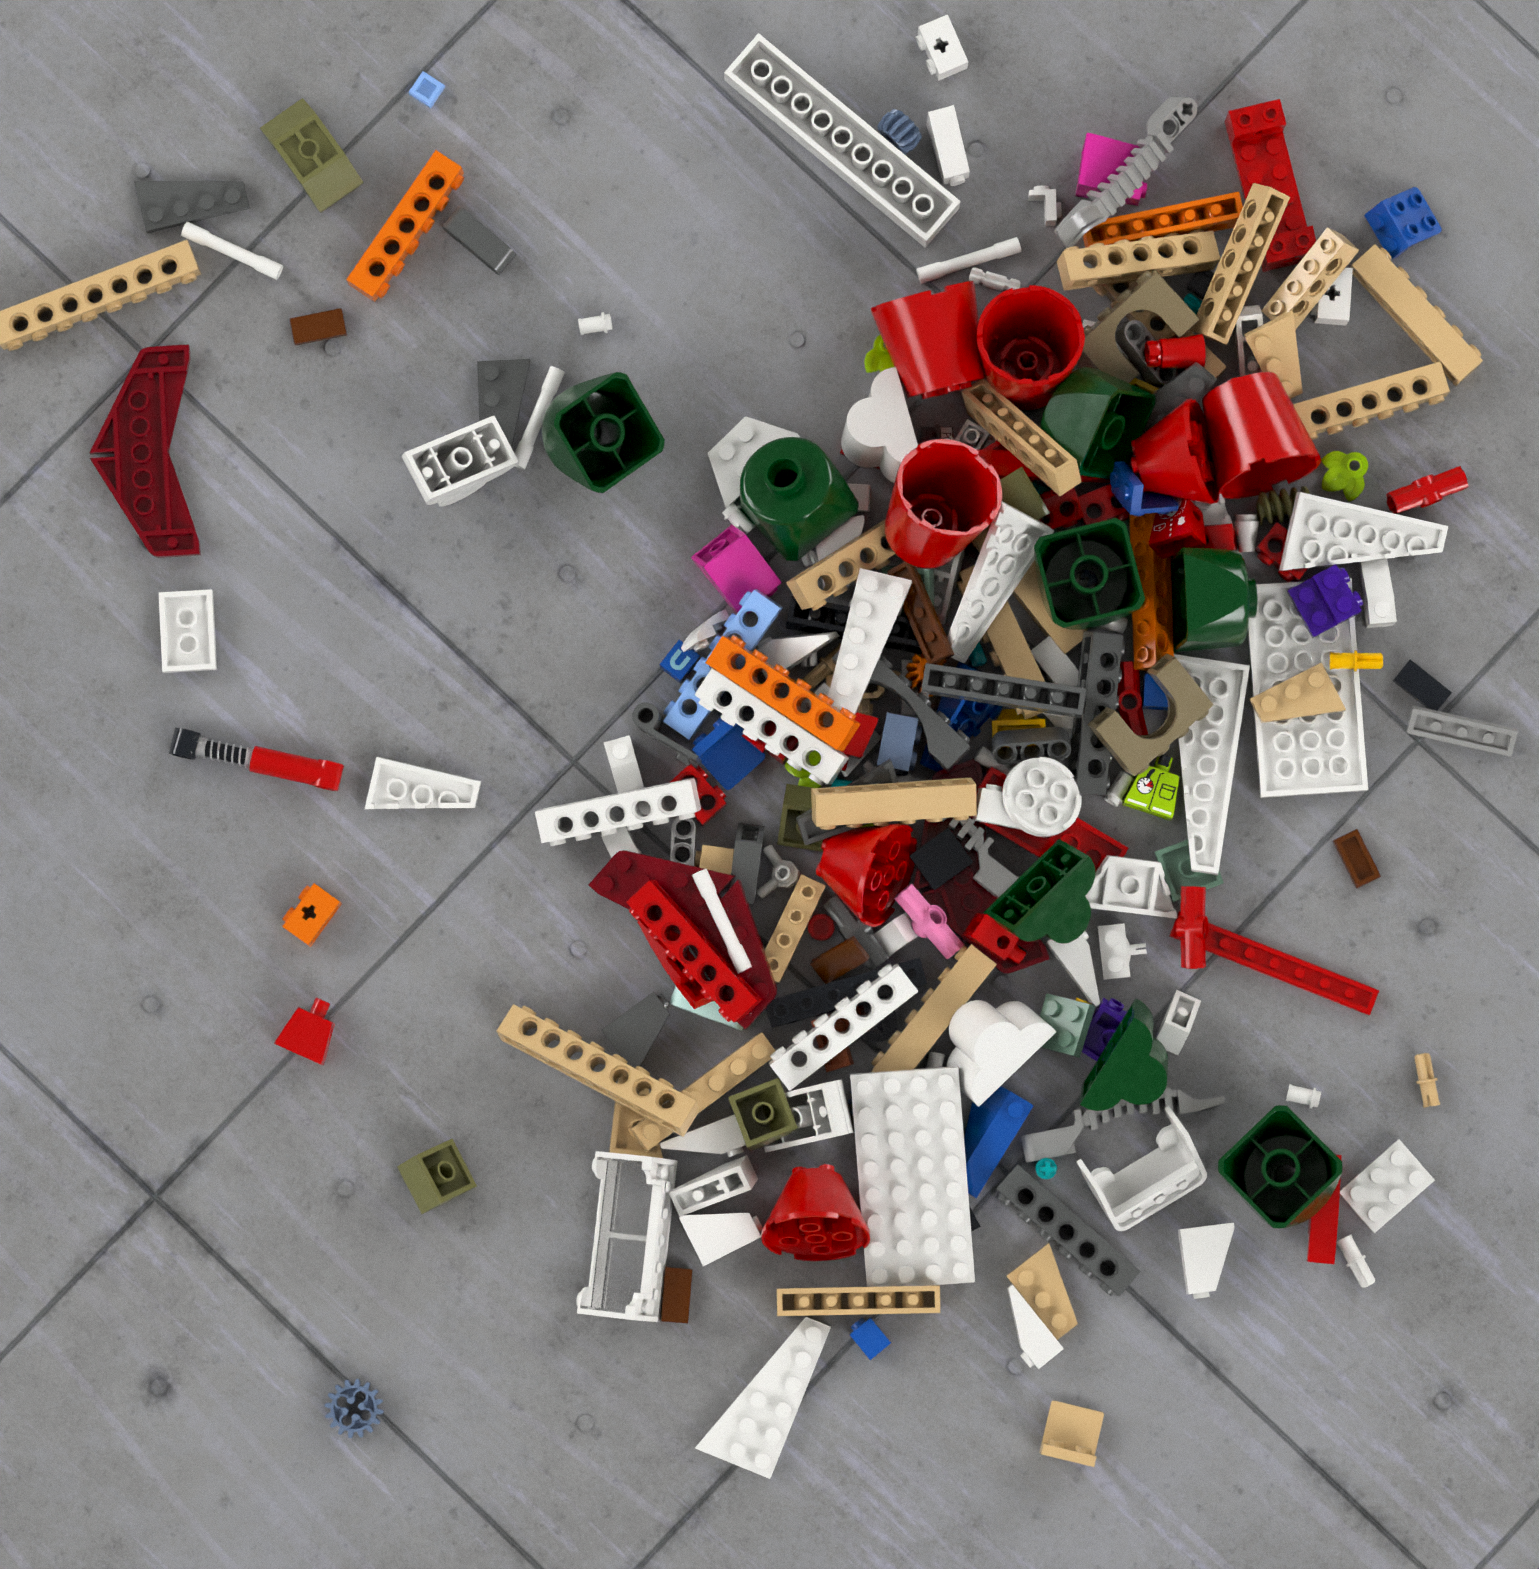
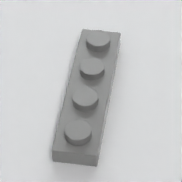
(1462, 731)

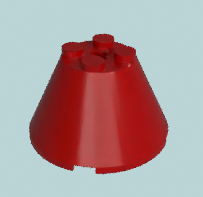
(1176, 456)
(869, 868)
(815, 1218)

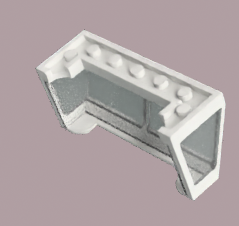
(629, 1237)

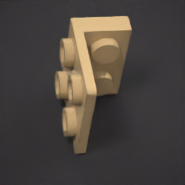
(1071, 1433)

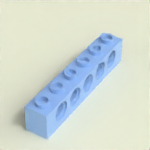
(766, 611)

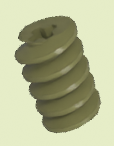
(1277, 505)

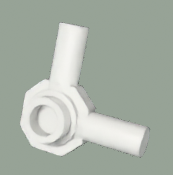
(783, 874)

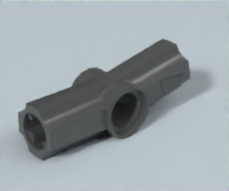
(851, 926)

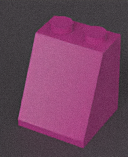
(1100, 159)
(735, 567)

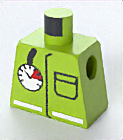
(1154, 790)

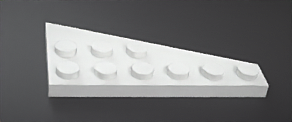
(1342, 533)
(997, 572)
(762, 1415)

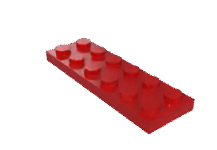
(1079, 834)

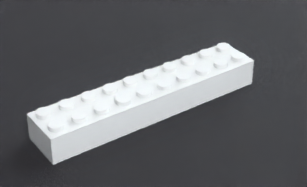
(841, 140)

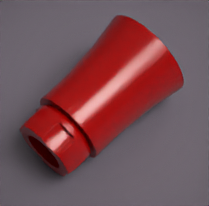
(1176, 352)

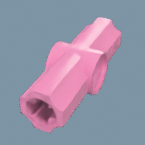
(929, 921)

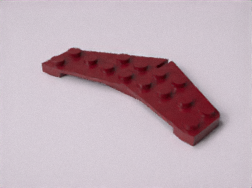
(140, 437)
(631, 871)
(962, 895)

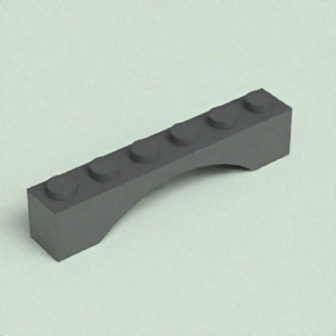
(942, 741)

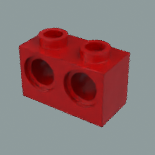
(1101, 499)
(1053, 502)
(1279, 534)
(704, 789)

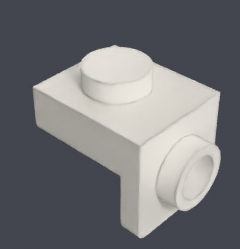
(1052, 209)

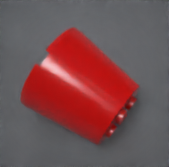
(933, 339)
(1029, 344)
(1256, 436)
(940, 502)

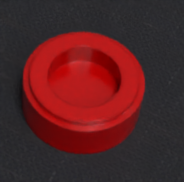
(821, 927)

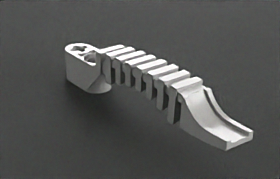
(1176, 115)
(991, 873)
(1061, 1140)

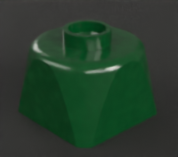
(1097, 419)
(600, 432)
(795, 495)
(1093, 547)
(1211, 599)
(1272, 1143)

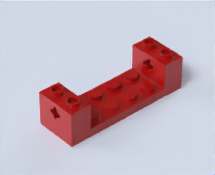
(1264, 159)

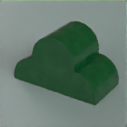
(1048, 897)
(1129, 1066)

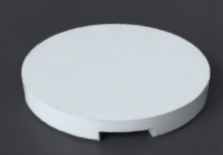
(1041, 797)

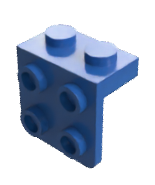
(1402, 221)
(1130, 493)
(727, 753)

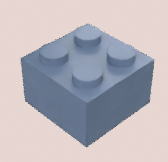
(897, 742)

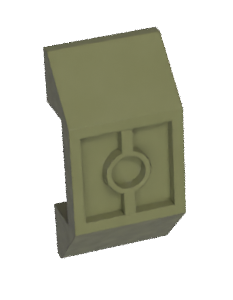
(312, 154)

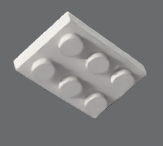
(187, 631)
(1386, 1186)

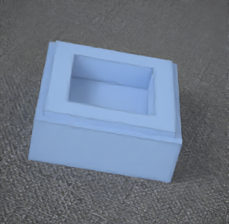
(426, 89)

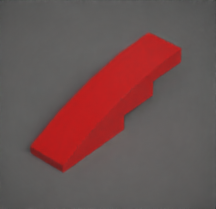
(688, 988)
(1323, 1230)

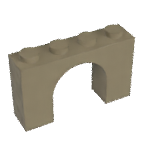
(1150, 294)
(1185, 706)

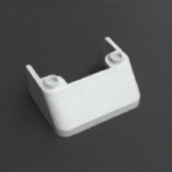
(1151, 1180)

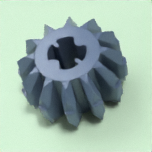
(899, 131)

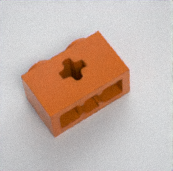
(325, 909)

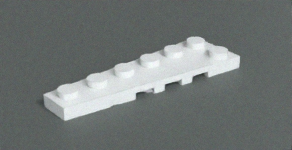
(868, 626)

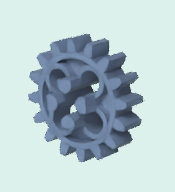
(358, 1423)

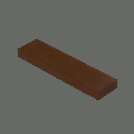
(923, 616)

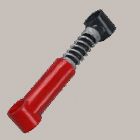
(259, 760)

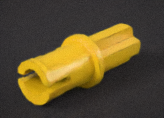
(1356, 660)

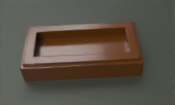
(318, 326)
(1356, 858)
(839, 960)
(676, 1295)

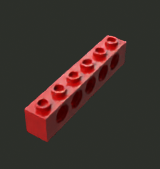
(744, 996)

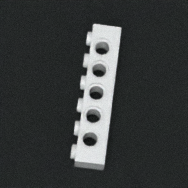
(831, 759)
(683, 791)
(794, 1074)

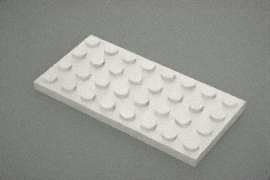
(1310, 751)
(913, 1177)

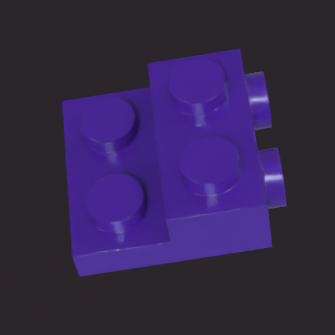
(1325, 600)
(1102, 1026)

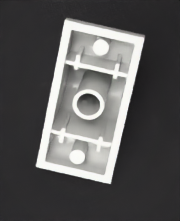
(880, 427)
(460, 462)
(993, 1044)
(819, 1115)

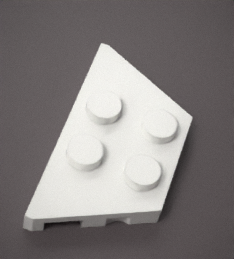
(735, 449)
(1131, 887)

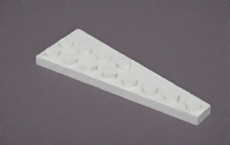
(1210, 757)

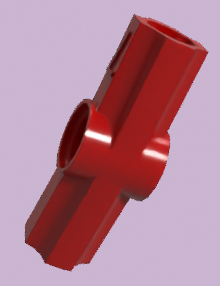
(1427, 490)
(1130, 687)
(1192, 927)

